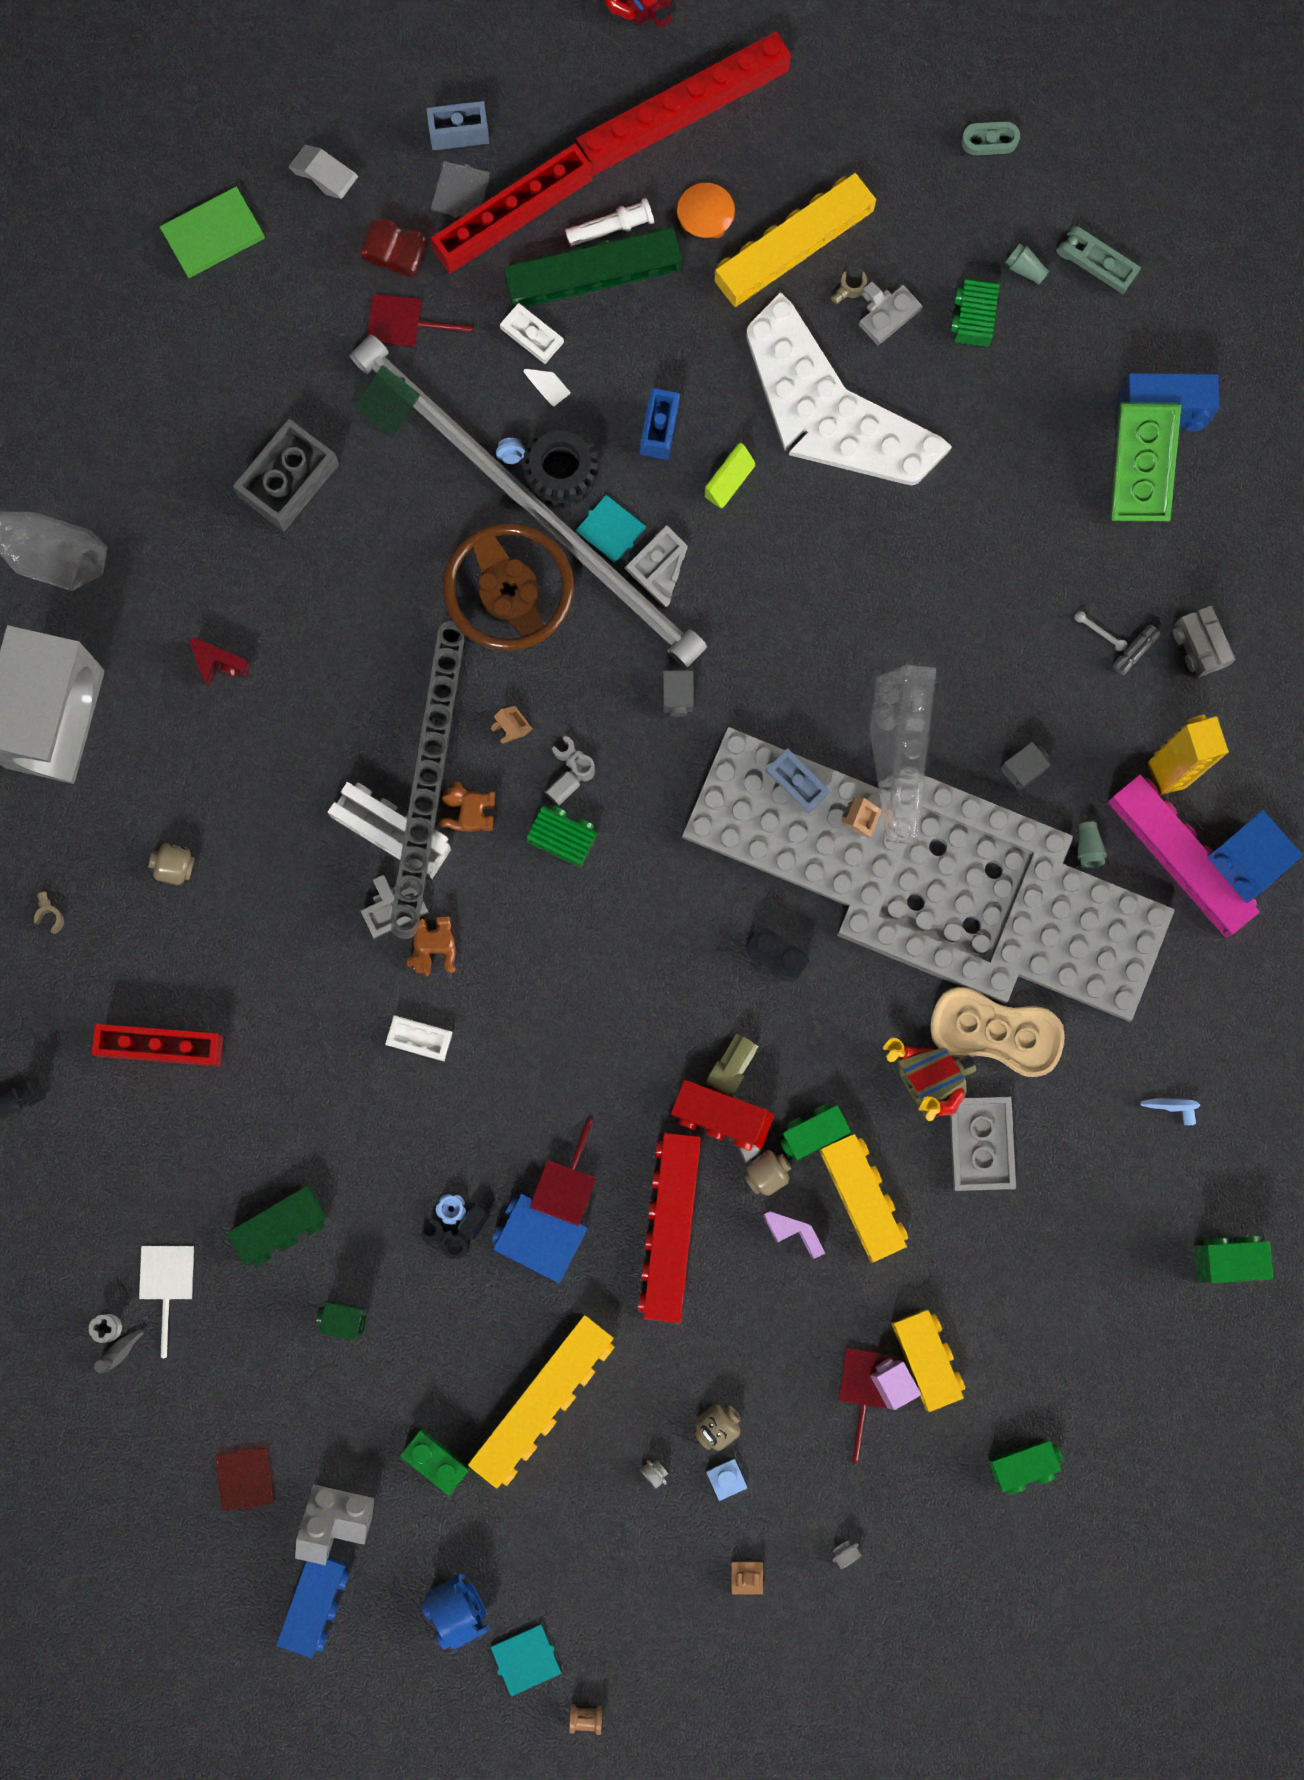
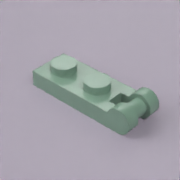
(1099, 259)

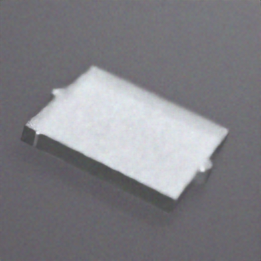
(459, 189)

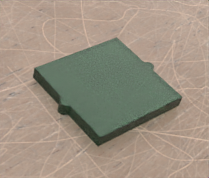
(387, 401)

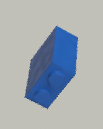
(1254, 856)
(538, 1239)

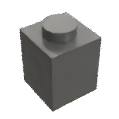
(678, 693)
(1026, 765)

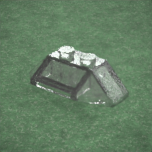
(51, 549)

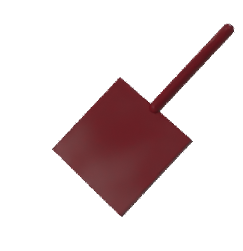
(397, 320)
(563, 1190)
(859, 1387)

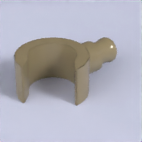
(846, 291)
(45, 907)

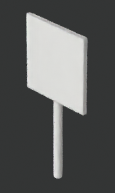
(166, 1275)

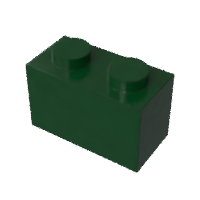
(342, 1320)

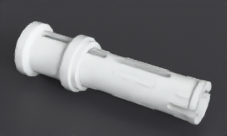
(622, 220)

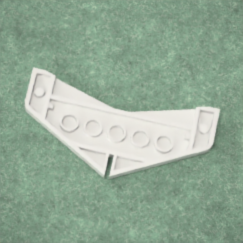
(837, 423)

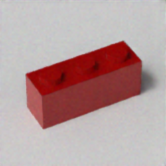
(722, 1116)

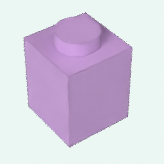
(894, 1383)

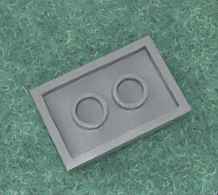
(983, 1145)

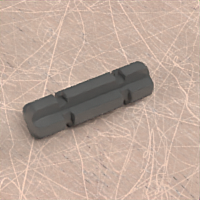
(1136, 649)

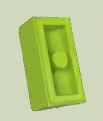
(729, 476)

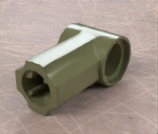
(729, 1071)

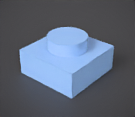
(726, 1479)

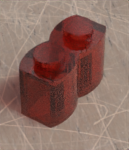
(394, 248)

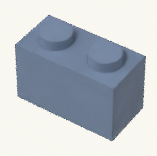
(458, 125)

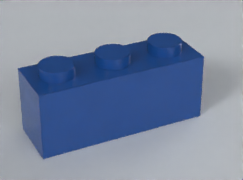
(313, 1607)

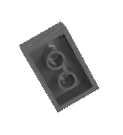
(286, 475)

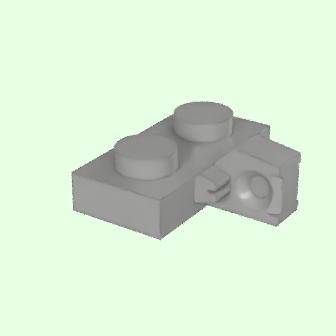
(887, 311)
(379, 915)

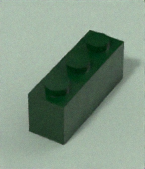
(278, 1227)

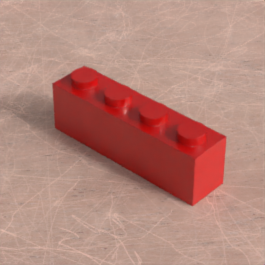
(157, 1045)

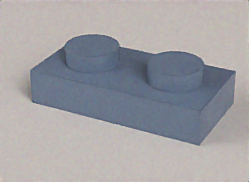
(798, 781)

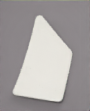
(548, 385)

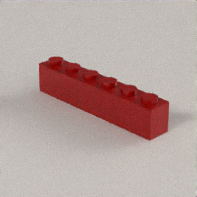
(512, 208)
(671, 1227)

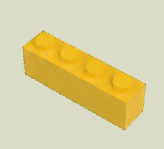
(863, 1198)

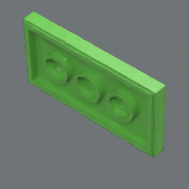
(1145, 461)

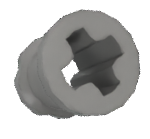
(112, 1321)

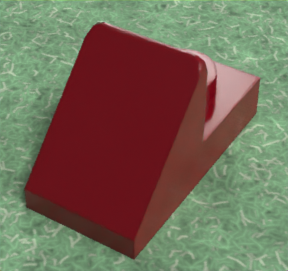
(211, 657)

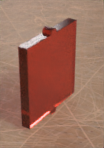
(244, 1479)

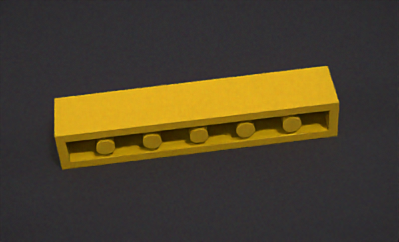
(794, 239)
(1187, 754)
(541, 1401)

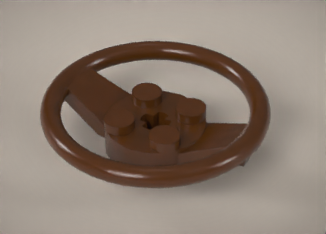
(500, 573)

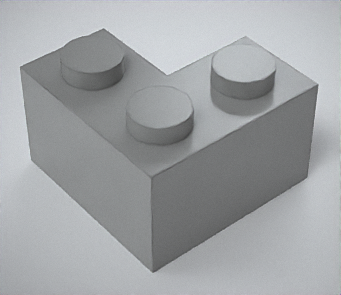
(331, 1516)

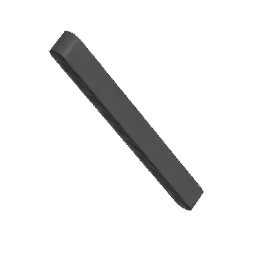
(427, 791)

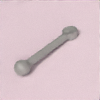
(1120, 645)

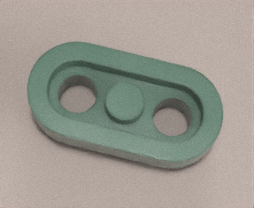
(989, 137)

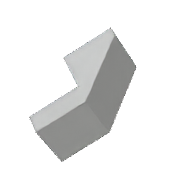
(324, 170)

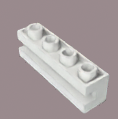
(383, 825)

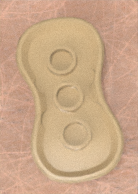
(1020, 1037)

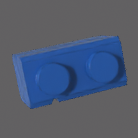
(659, 424)

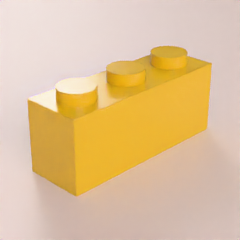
(928, 1359)

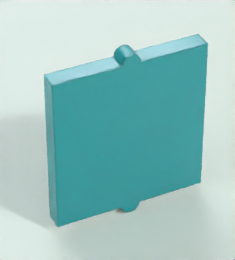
(610, 529)
(525, 1660)

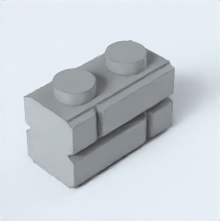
(1203, 641)

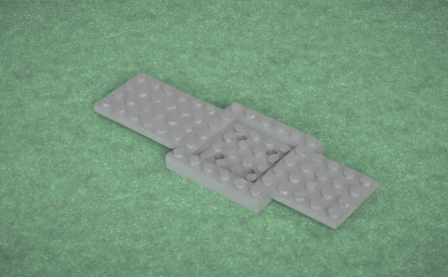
(1032, 920)

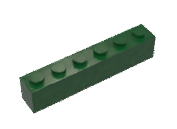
(593, 268)

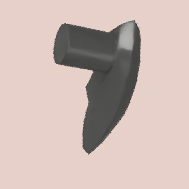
(117, 1352)

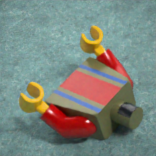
(931, 1077)

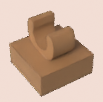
(512, 723)
(862, 816)
(746, 1577)

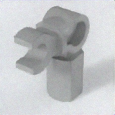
(581, 768)

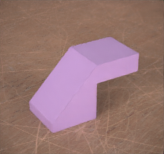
(783, 1227)

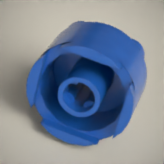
(455, 1612)

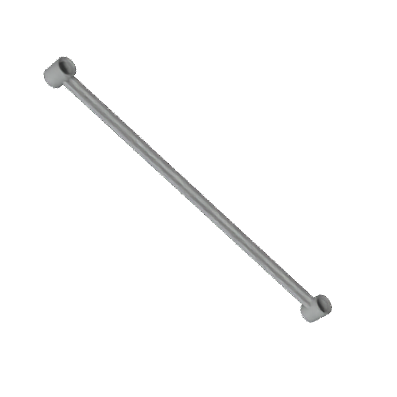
(684, 646)

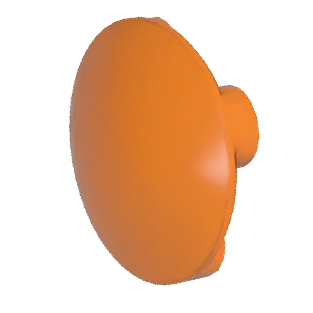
(706, 210)

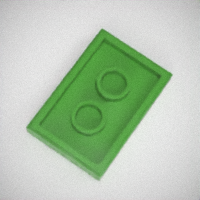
(212, 232)

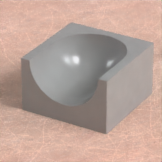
(45, 703)

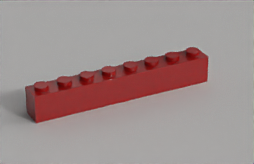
(685, 103)

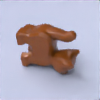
(471, 813)
(432, 942)

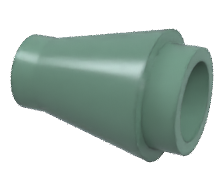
(1025, 263)
(1090, 846)

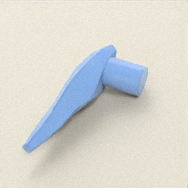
(1175, 1104)

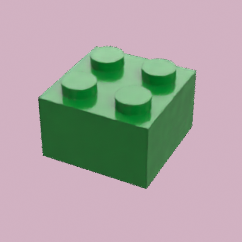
(1232, 1262)

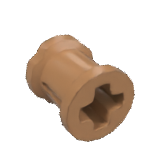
(585, 1719)

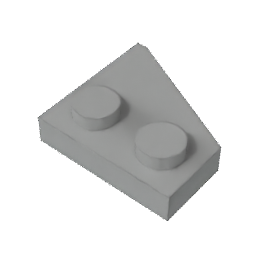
(659, 565)

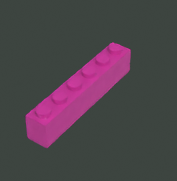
(1182, 855)

